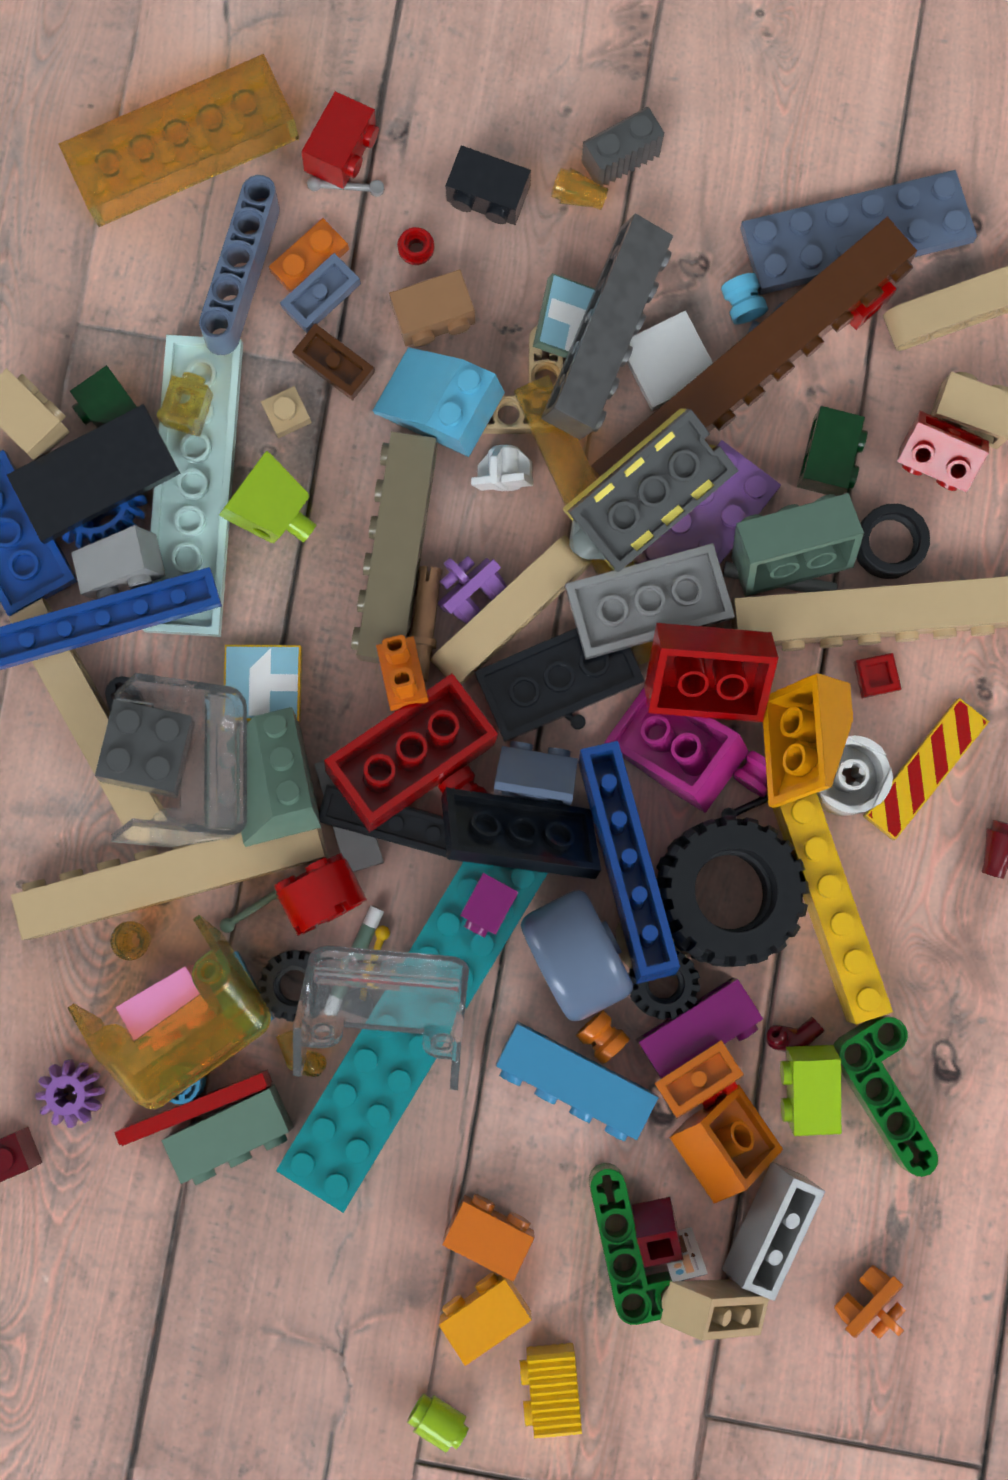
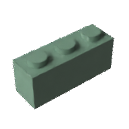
(228, 1136)

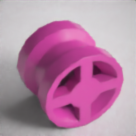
(753, 774)

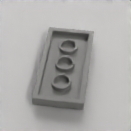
(624, 606)

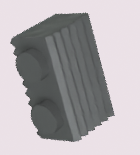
(623, 147)

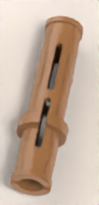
(425, 615)

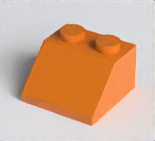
(726, 1145)

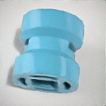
(744, 298)

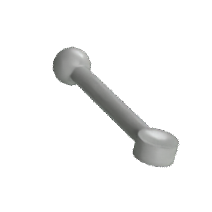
(376, 187)

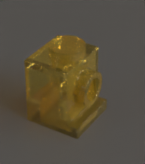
(187, 416)

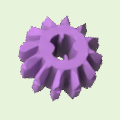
(55, 1096)

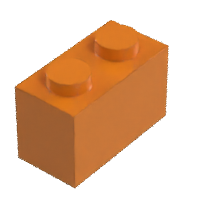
(489, 1236)

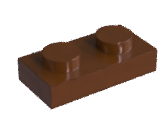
(333, 361)

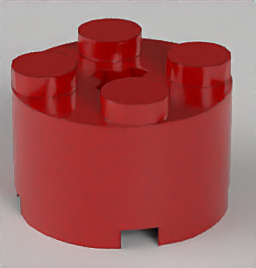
(320, 893)

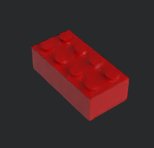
(410, 752)

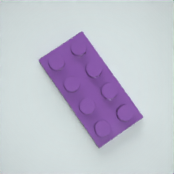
(717, 515)

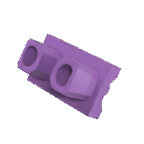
(458, 598)

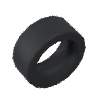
(913, 522)

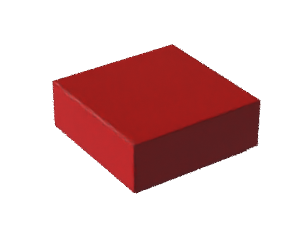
(877, 675)

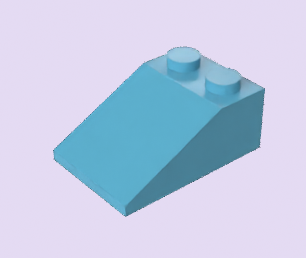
(441, 398)

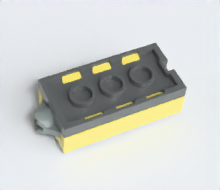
(647, 491)

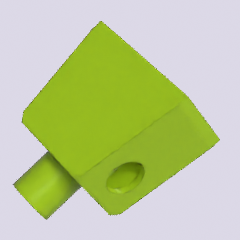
(269, 503)

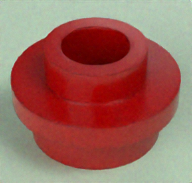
(412, 236)

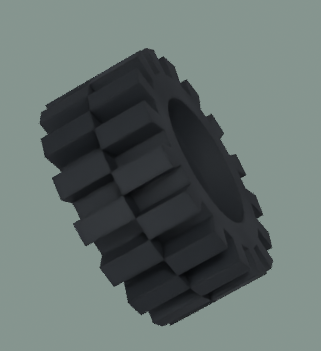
(271, 978)
(675, 1004)

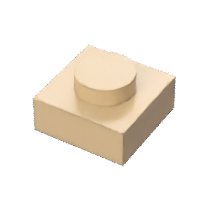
(286, 412)

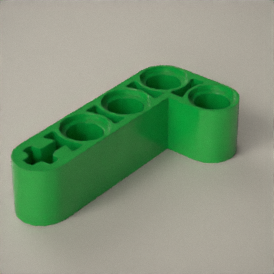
(890, 1098)
(625, 1242)

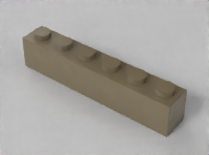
(397, 542)

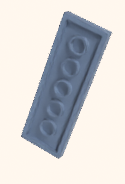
(803, 241)

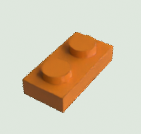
(307, 254)
(699, 1079)

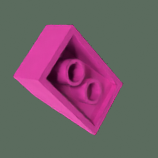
(680, 752)

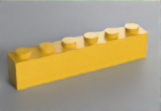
(834, 911)

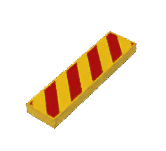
(927, 768)

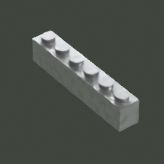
(608, 327)

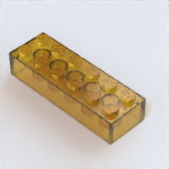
(180, 140)

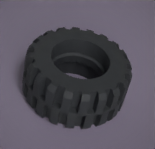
(780, 888)

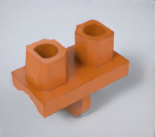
(401, 671)
(859, 1317)

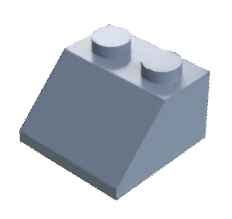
(536, 774)

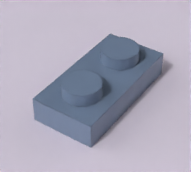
(320, 292)

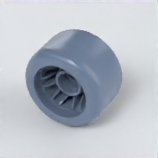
(577, 955)

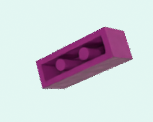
(714, 1017)

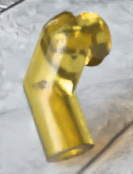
(314, 1062)

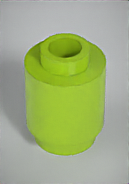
(438, 1422)

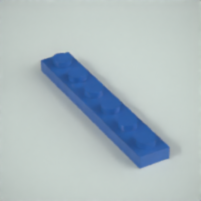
(107, 617)

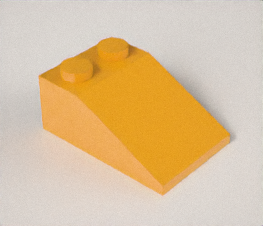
(805, 736)

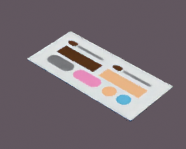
(693, 1263)

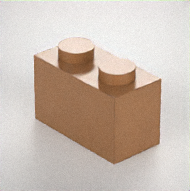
(433, 309)

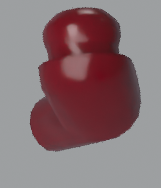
(780, 1036)

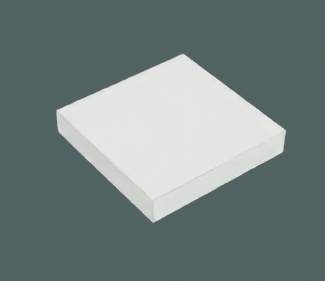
(667, 358)

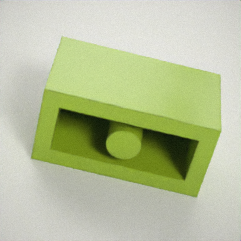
(812, 1090)

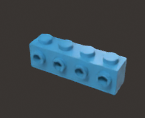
(576, 1081)

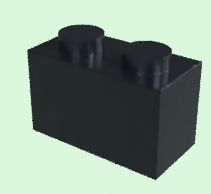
(487, 186)

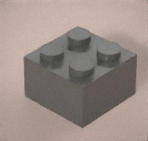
(145, 748)

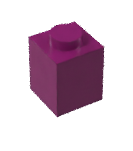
(488, 906)

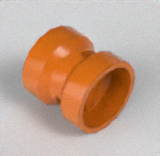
(605, 1039)

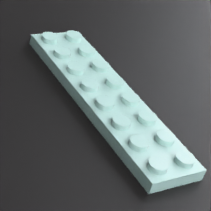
(189, 504)

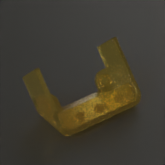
(190, 1040)

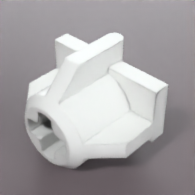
(503, 470)

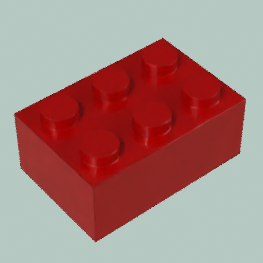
(710, 672)

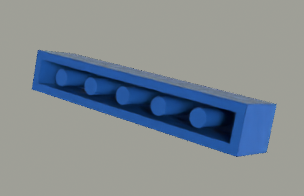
(628, 862)

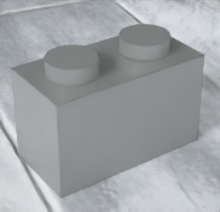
(118, 563)

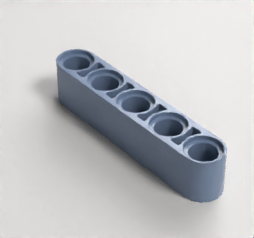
(240, 249)

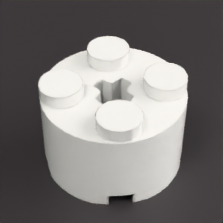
(872, 778)

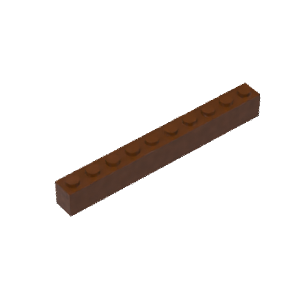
(783, 336)

